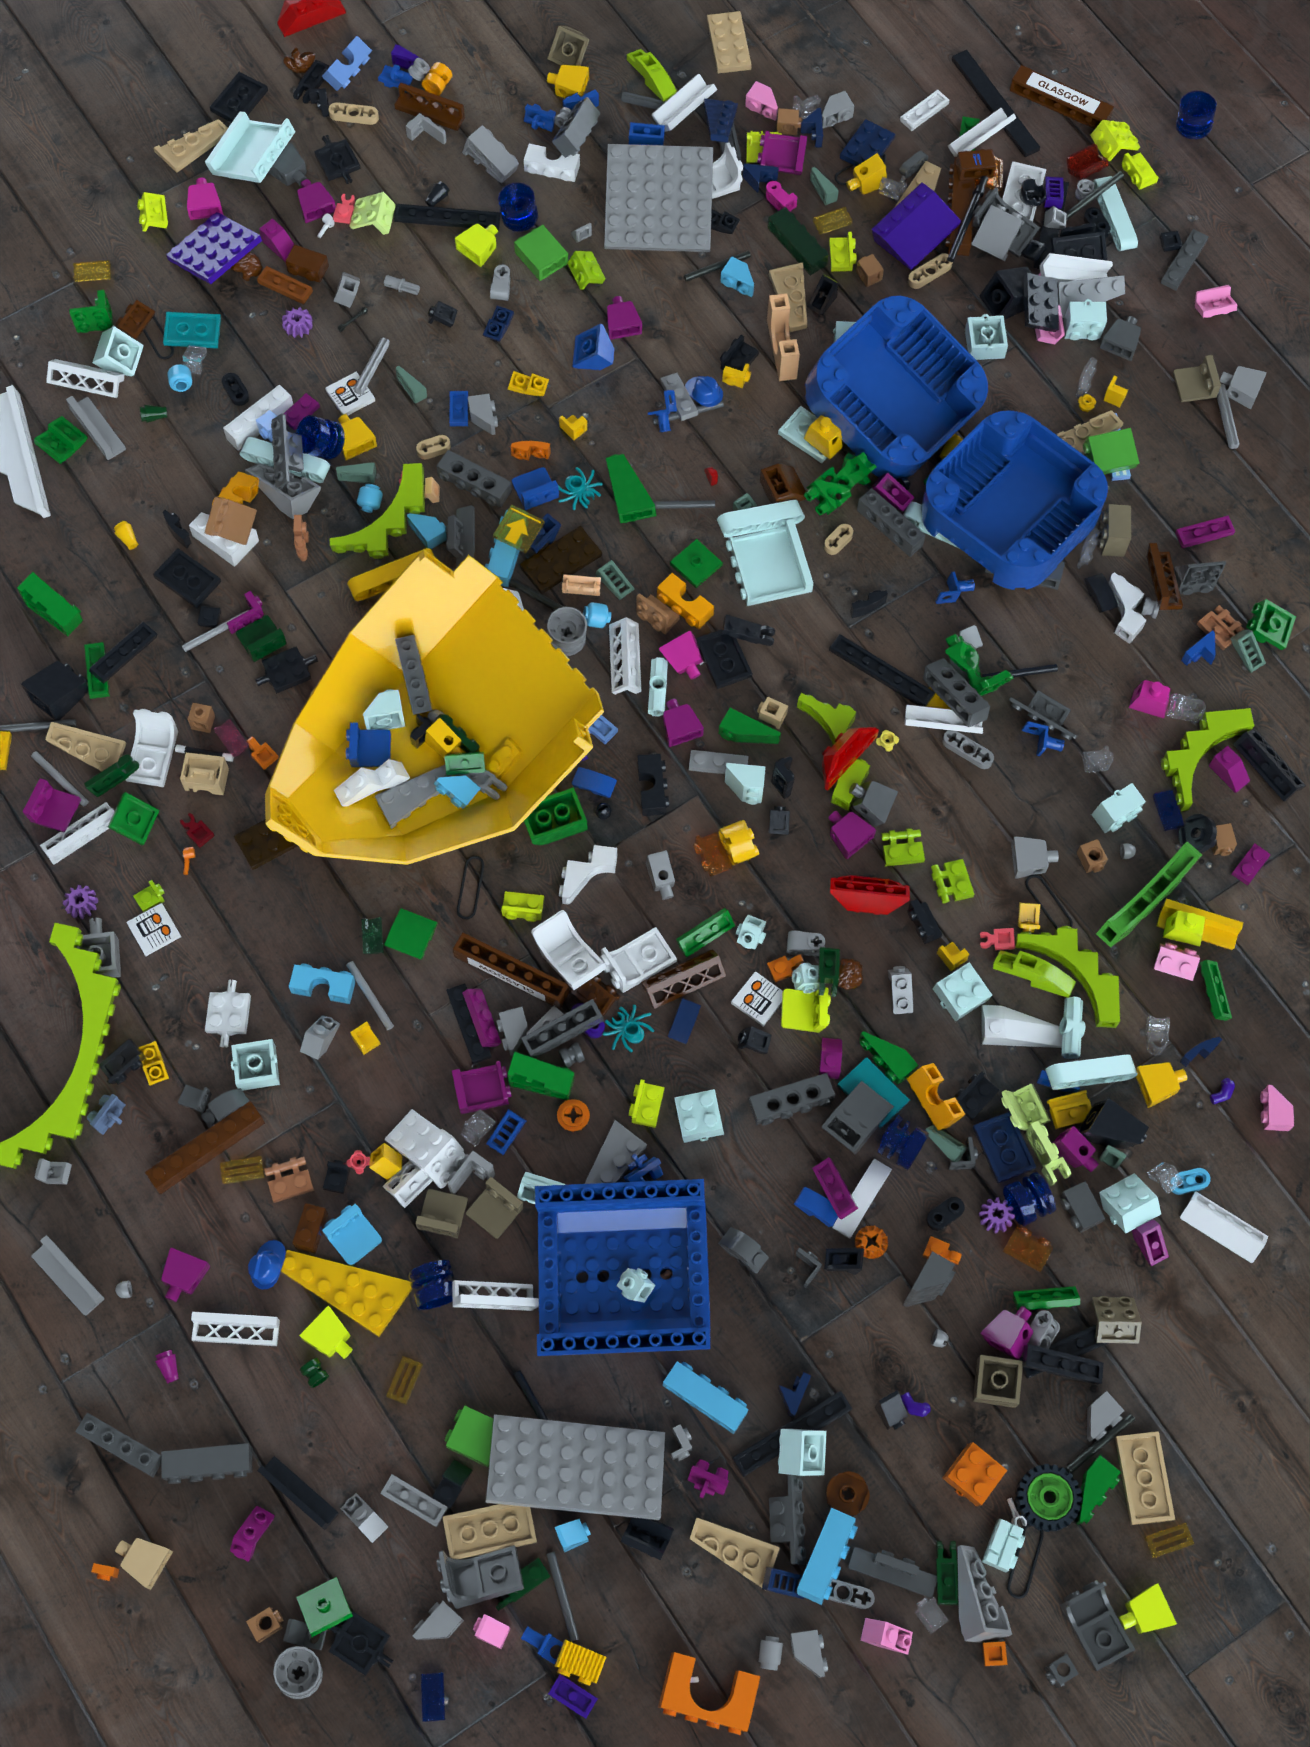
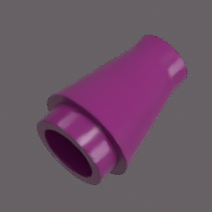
(167, 1365)

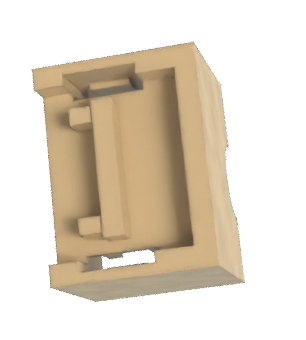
(201, 772)

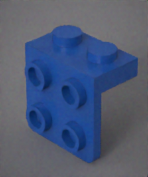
(535, 488)
(367, 747)

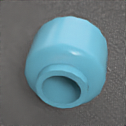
(179, 378)
(369, 498)
(597, 615)

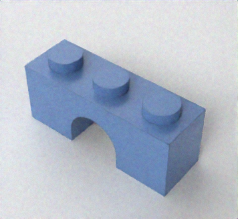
(356, 54)

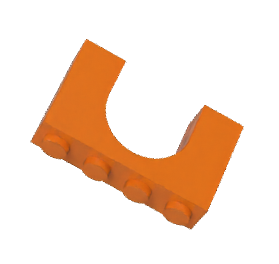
(733, 1714)

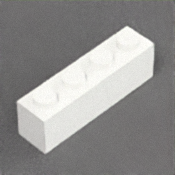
(245, 424)

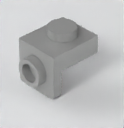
(53, 1172)
(683, 1438)

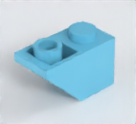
(737, 276)
(458, 789)

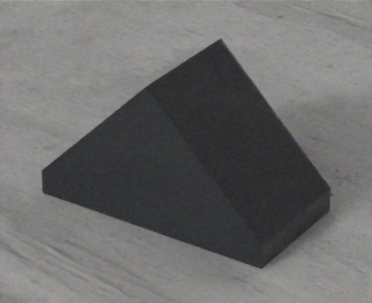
(823, 295)

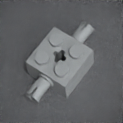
(104, 944)

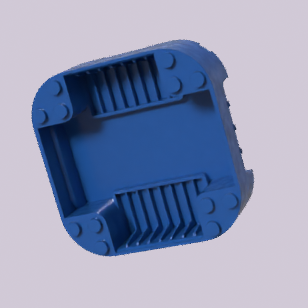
(896, 386)
(1014, 498)

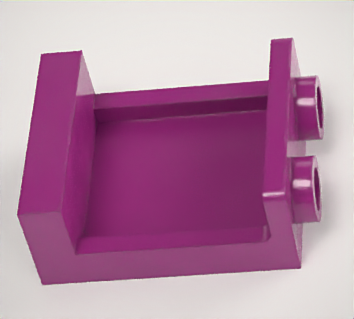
(783, 152)
(481, 1088)

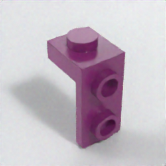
(249, 616)
(250, 1533)

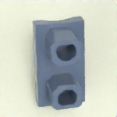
(107, 1115)

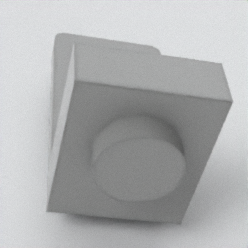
(421, 123)
(901, 990)

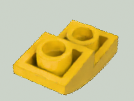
(528, 385)
(153, 1063)

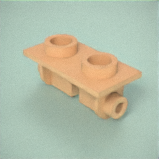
(581, 585)

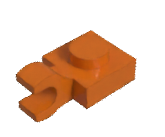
(262, 754)
(782, 968)
(941, 1248)

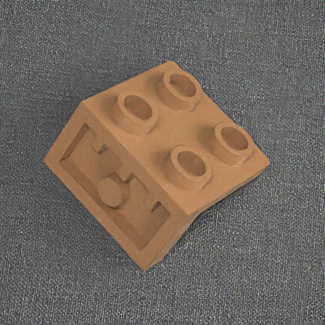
(230, 520)
(656, 613)

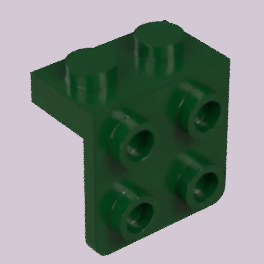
(261, 638)

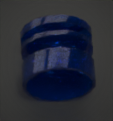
(1196, 115)
(518, 207)
(321, 437)
(902, 1142)
(1029, 1198)
(433, 1283)

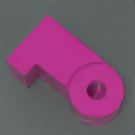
(779, 197)

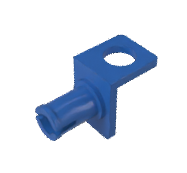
(663, 417)
(955, 589)
(1044, 739)
(543, 1643)

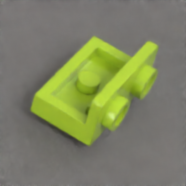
(585, 269)

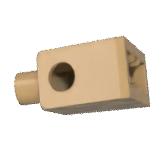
(143, 1560)

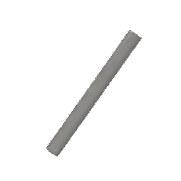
(208, 635)
(58, 777)
(369, 995)

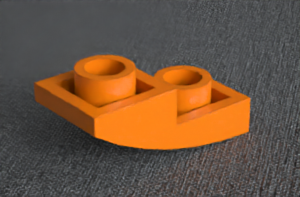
(524, 449)

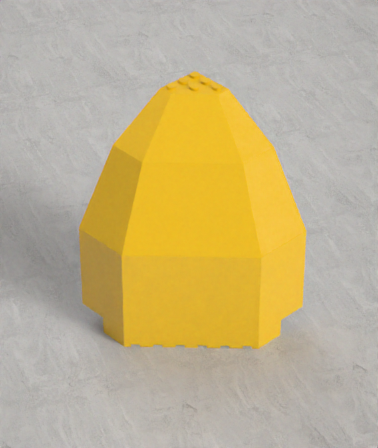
(481, 669)

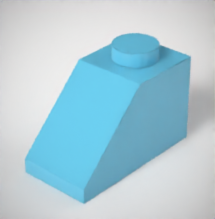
(427, 529)
(572, 1534)

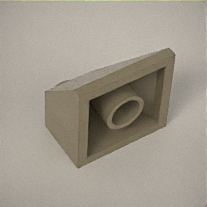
(568, 47)

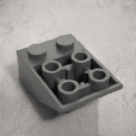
(1198, 577)
(857, 1117)

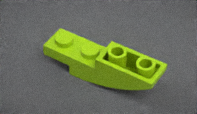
(653, 72)
(1040, 972)

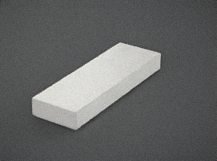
(924, 110)

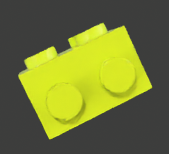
(1112, 137)
(805, 1010)

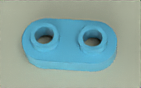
(1189, 1184)

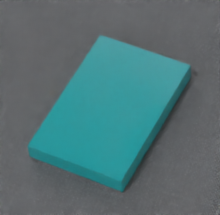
(192, 329)
(877, 1081)

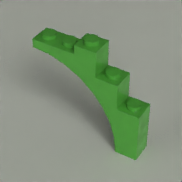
(1150, 896)

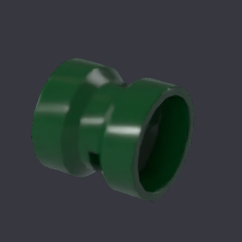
(314, 1372)

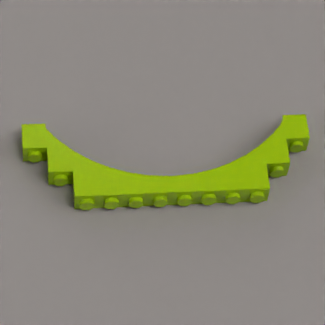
(97, 999)

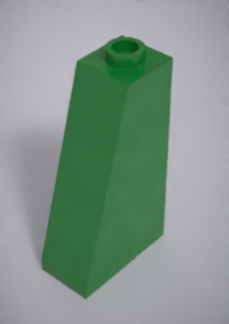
(629, 493)

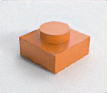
(104, 1572)
(994, 1653)

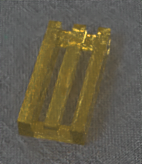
(831, 218)
(92, 268)
(224, 1173)
(397, 1397)
(1151, 1546)

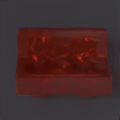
(1086, 162)

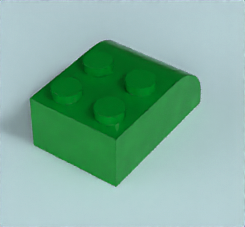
(556, 818)

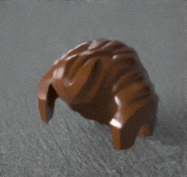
(298, 62)
(248, 265)
(850, 974)

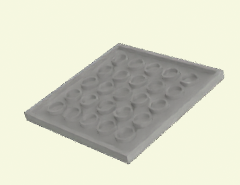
(658, 198)

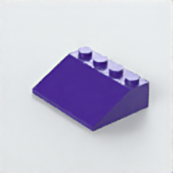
(915, 226)

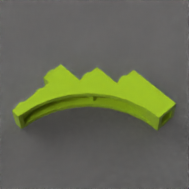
(374, 537)
(836, 722)
(1214, 728)
(1083, 964)

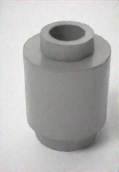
(770, 1653)

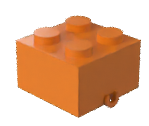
(974, 1474)

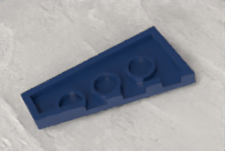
(720, 118)

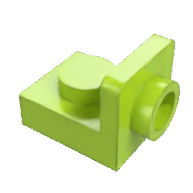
(149, 896)

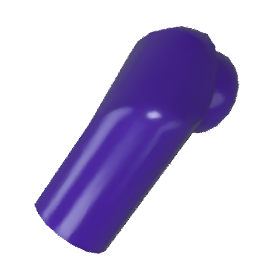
(1226, 1092)
(915, 1408)

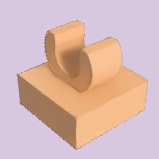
(431, 489)

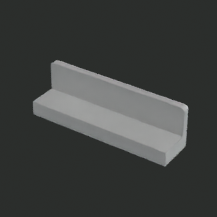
(96, 427)
(67, 1276)

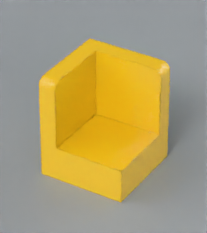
(1115, 394)
(572, 426)
(952, 956)
(364, 1038)
(385, 1161)

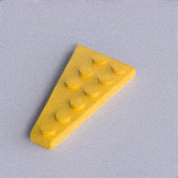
(358, 1293)

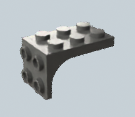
(1026, 232)
(480, 1577)
(1096, 1625)

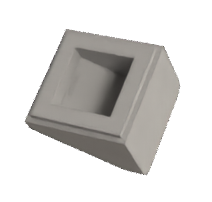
(1055, 218)
(582, 232)
(971, 636)

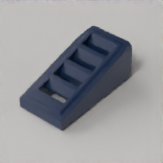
(769, 1579)

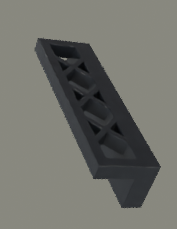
(1269, 764)
(299, 1492)

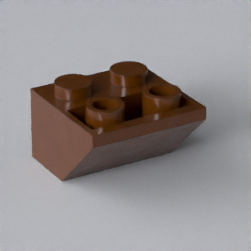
(781, 483)

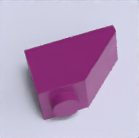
(276, 239)
(892, 492)
(1230, 769)
(830, 1057)
(1151, 1242)

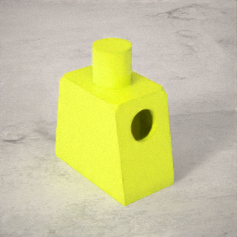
(477, 243)
(1185, 928)
(327, 1335)
(1148, 1611)

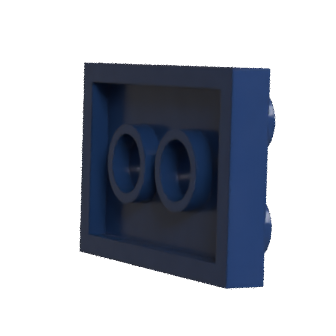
(867, 142)
(1004, 1147)

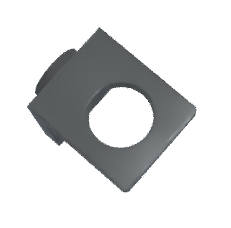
(195, 1098)
(972, 1154)
(811, 1260)
(298, 1634)
(1054, 1677)

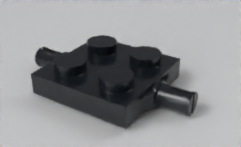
(337, 159)
(286, 670)
(360, 1644)

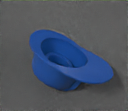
(704, 390)
(267, 1264)

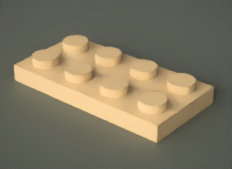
(729, 42)
(1144, 1478)
(488, 1530)

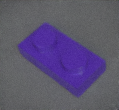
(573, 1696)

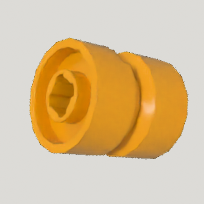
(437, 78)

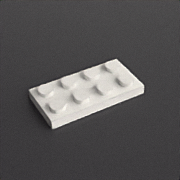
(1018, 174)

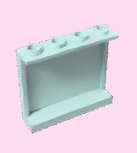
(249, 148)
(770, 564)

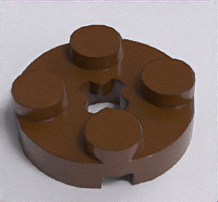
(858, 1488)

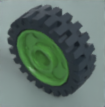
(1065, 1497)

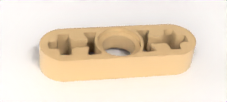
(341, 116)
(926, 277)

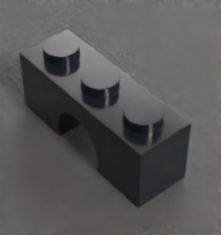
(651, 769)

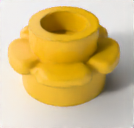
(1083, 405)

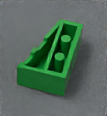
(49, 604)
(540, 1077)

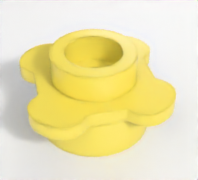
(887, 735)

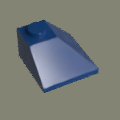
(593, 349)

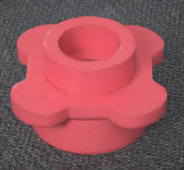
(352, 1162)

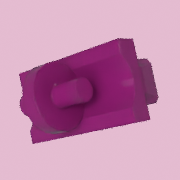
(706, 1481)

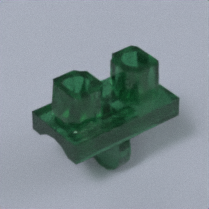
(372, 936)

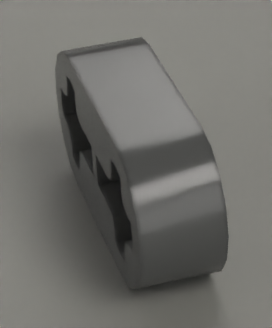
(913, 164)

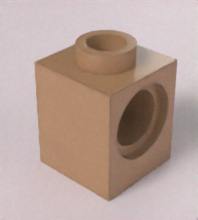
(788, 121)
(869, 270)
(201, 717)
(1225, 840)
(1092, 848)
(256, 1628)

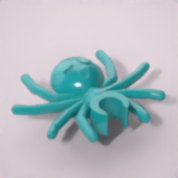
(580, 488)
(628, 1028)

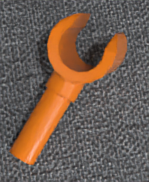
(188, 853)

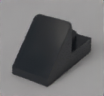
(844, 1259)
(452, 1484)

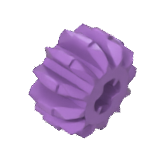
(297, 322)
(77, 896)
(995, 1222)

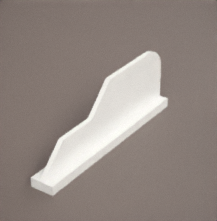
(18, 455)

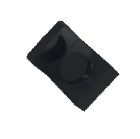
(320, 97)
(442, 313)
(418, 734)
(779, 820)
(754, 1039)
(336, 1176)

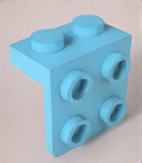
(351, 1234)

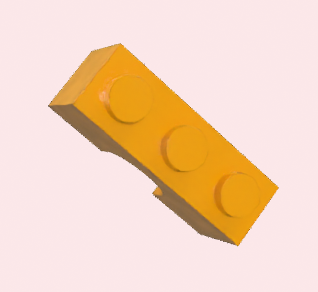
(240, 488)
(695, 612)
(925, 1085)

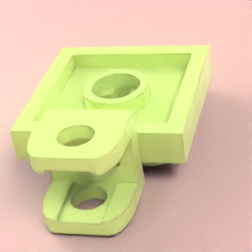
(1046, 1152)

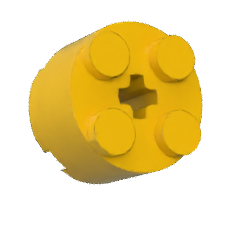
(738, 842)

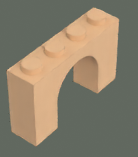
(785, 350)

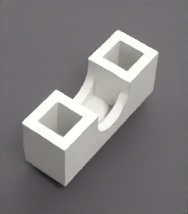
(561, 168)

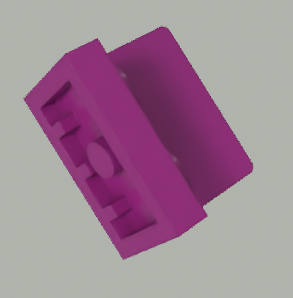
(51, 806)

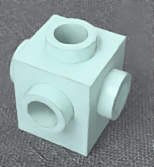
(751, 932)
(806, 978)
(635, 1285)

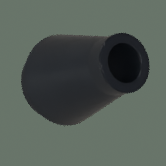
(437, 194)

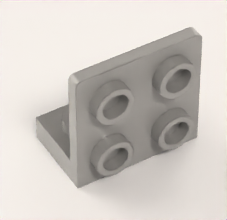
(471, 1162)

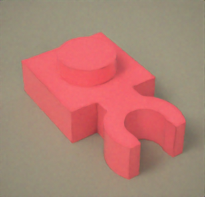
(344, 211)
(1002, 939)

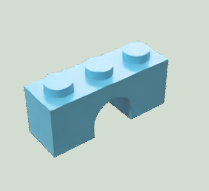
(305, 978)

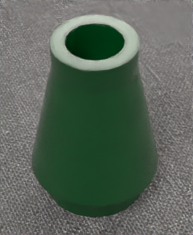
(151, 413)

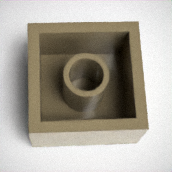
(1115, 530)
(998, 1381)

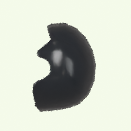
(1031, 193)

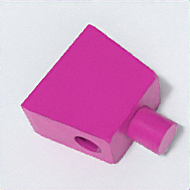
(202, 200)
(683, 654)
(1151, 698)

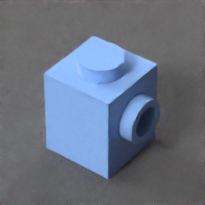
(264, 425)

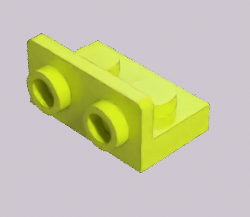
(1139, 170)
(152, 211)
(842, 253)
(522, 906)
(647, 1104)

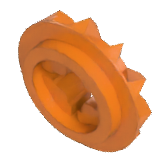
(566, 1109)
(872, 1251)

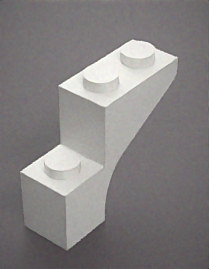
(1128, 599)
(367, 781)
(577, 874)

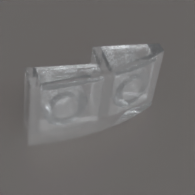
(1086, 377)
(1088, 548)

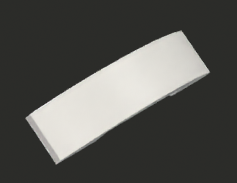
(863, 1197)

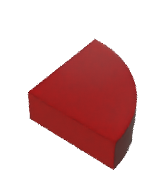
(712, 475)

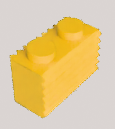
(580, 1662)

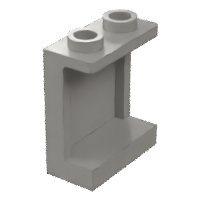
(998, 231)

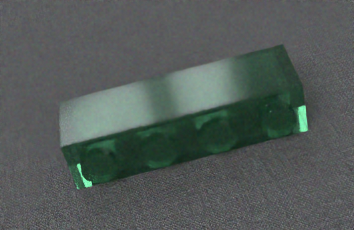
(798, 241)

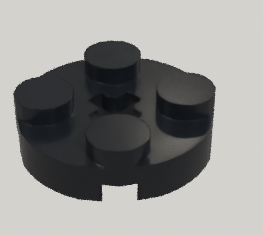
(1207, 836)

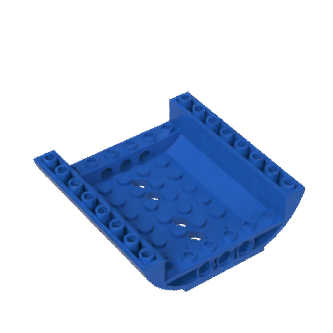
(614, 1230)

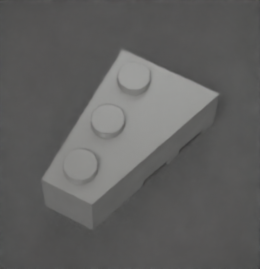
(491, 154)

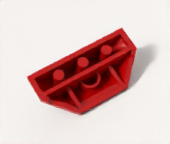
(302, 14)
(845, 752)
(869, 894)

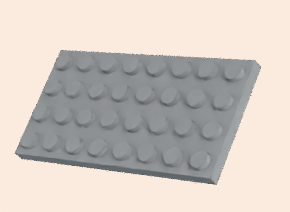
(576, 1467)

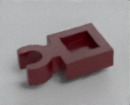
(197, 832)

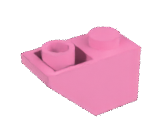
(761, 100)
(1277, 1112)
(491, 1631)
(886, 1636)

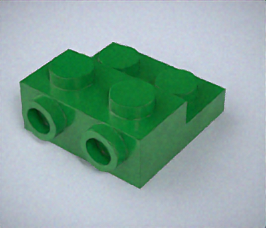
(1271, 624)

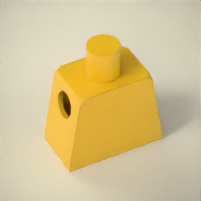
(569, 80)
(868, 175)
(824, 436)
(357, 437)
(443, 739)
(1159, 1082)

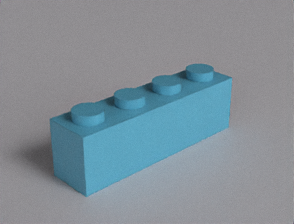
(502, 560)
(705, 1397)
(826, 1556)

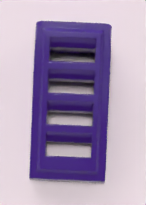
(402, 57)
(1054, 201)

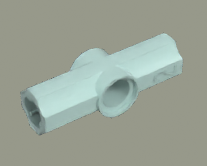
(657, 677)
(1072, 1027)

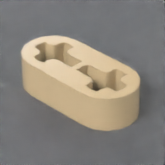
(433, 447)
(836, 536)

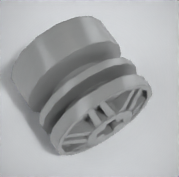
(571, 622)
(291, 1661)

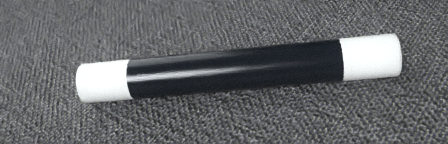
(183, 749)

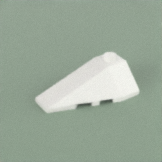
(1015, 1028)

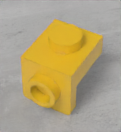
(736, 377)
(1028, 916)

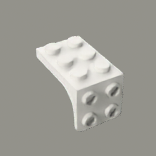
(726, 173)
(153, 747)
(566, 950)
(638, 960)
(426, 1147)

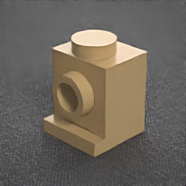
(772, 706)

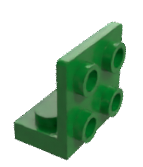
(94, 317)

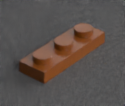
(284, 285)

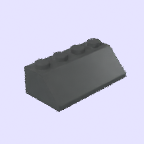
(931, 1281)

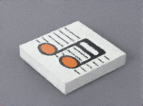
(345, 398)
(153, 929)
(758, 999)

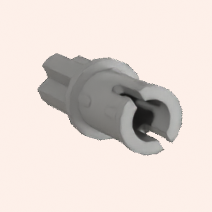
(401, 285)

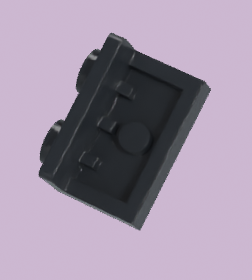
(924, 921)
(121, 1062)
(648, 1536)

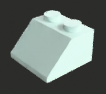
(118, 352)
(385, 712)
(746, 781)
(802, 1452)

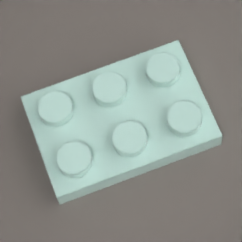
(795, 430)

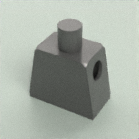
(289, 166)
(1122, 338)
(873, 801)

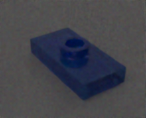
(1168, 810)
(433, 1697)

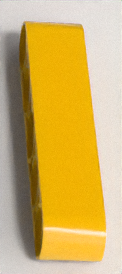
(380, 578)

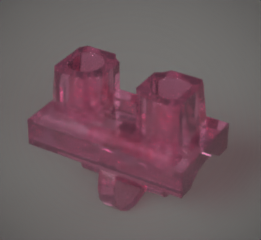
(231, 738)

